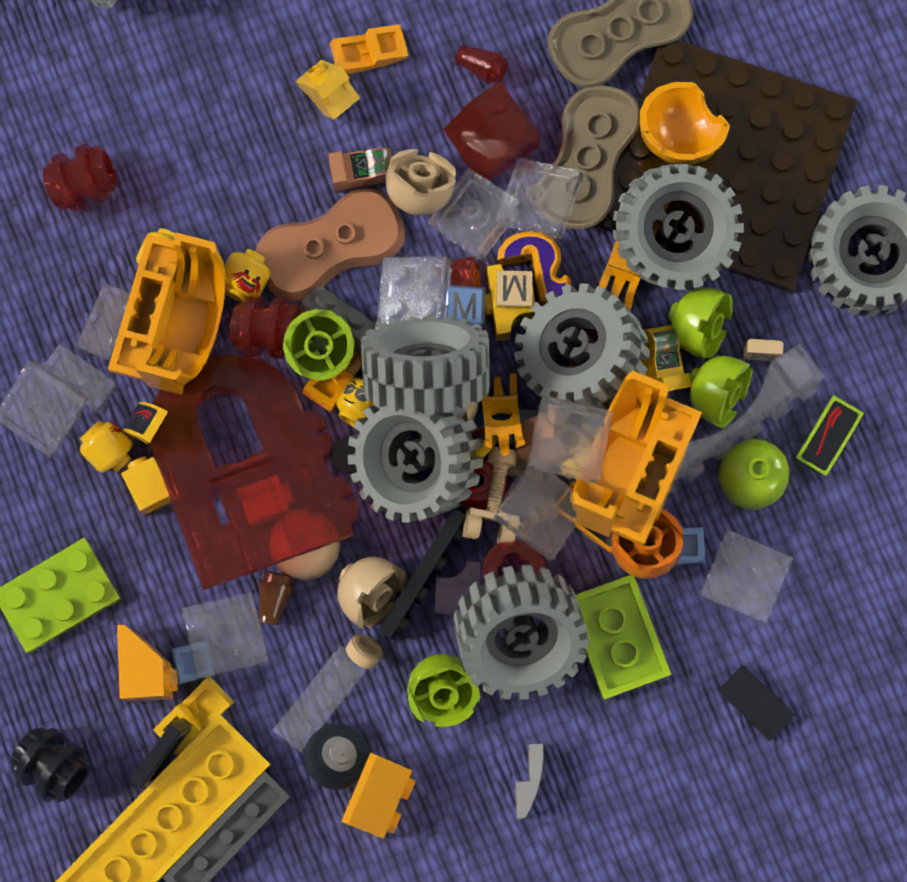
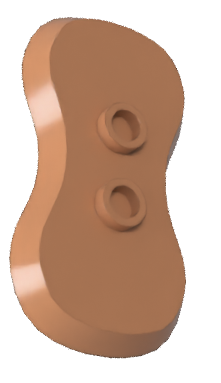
(349, 235)

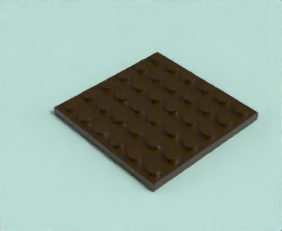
(773, 157)

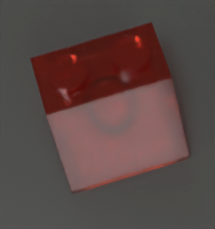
(492, 132)

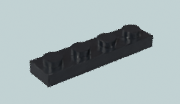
(416, 588)

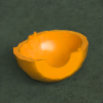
(680, 125)

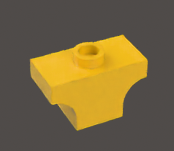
(328, 88)
(503, 318)

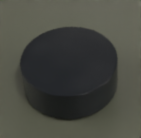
(339, 456)

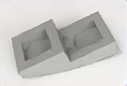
(526, 790)

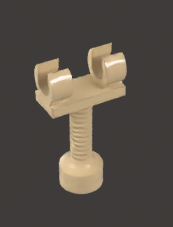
(474, 516)

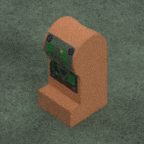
(359, 168)

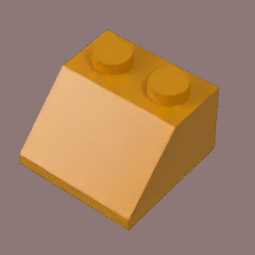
(142, 669)
(378, 796)

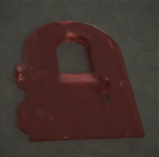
(274, 501)

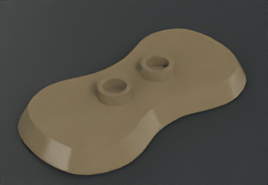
(597, 41)
(594, 133)

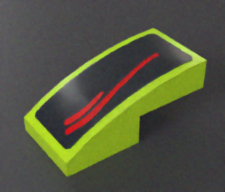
(830, 435)

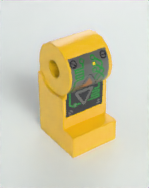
(665, 358)

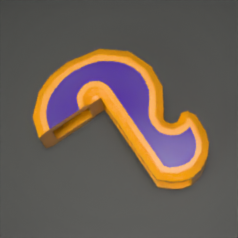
(544, 256)

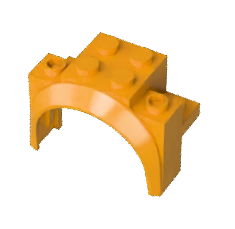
(170, 317)
(639, 461)

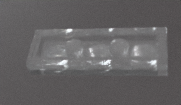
(320, 699)

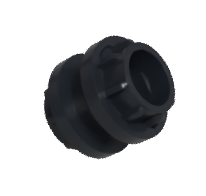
(55, 768)

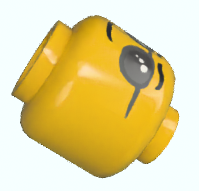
(353, 402)

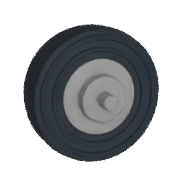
(336, 756)

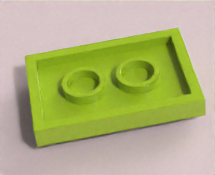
(57, 595)
(621, 638)

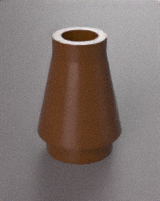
(273, 596)

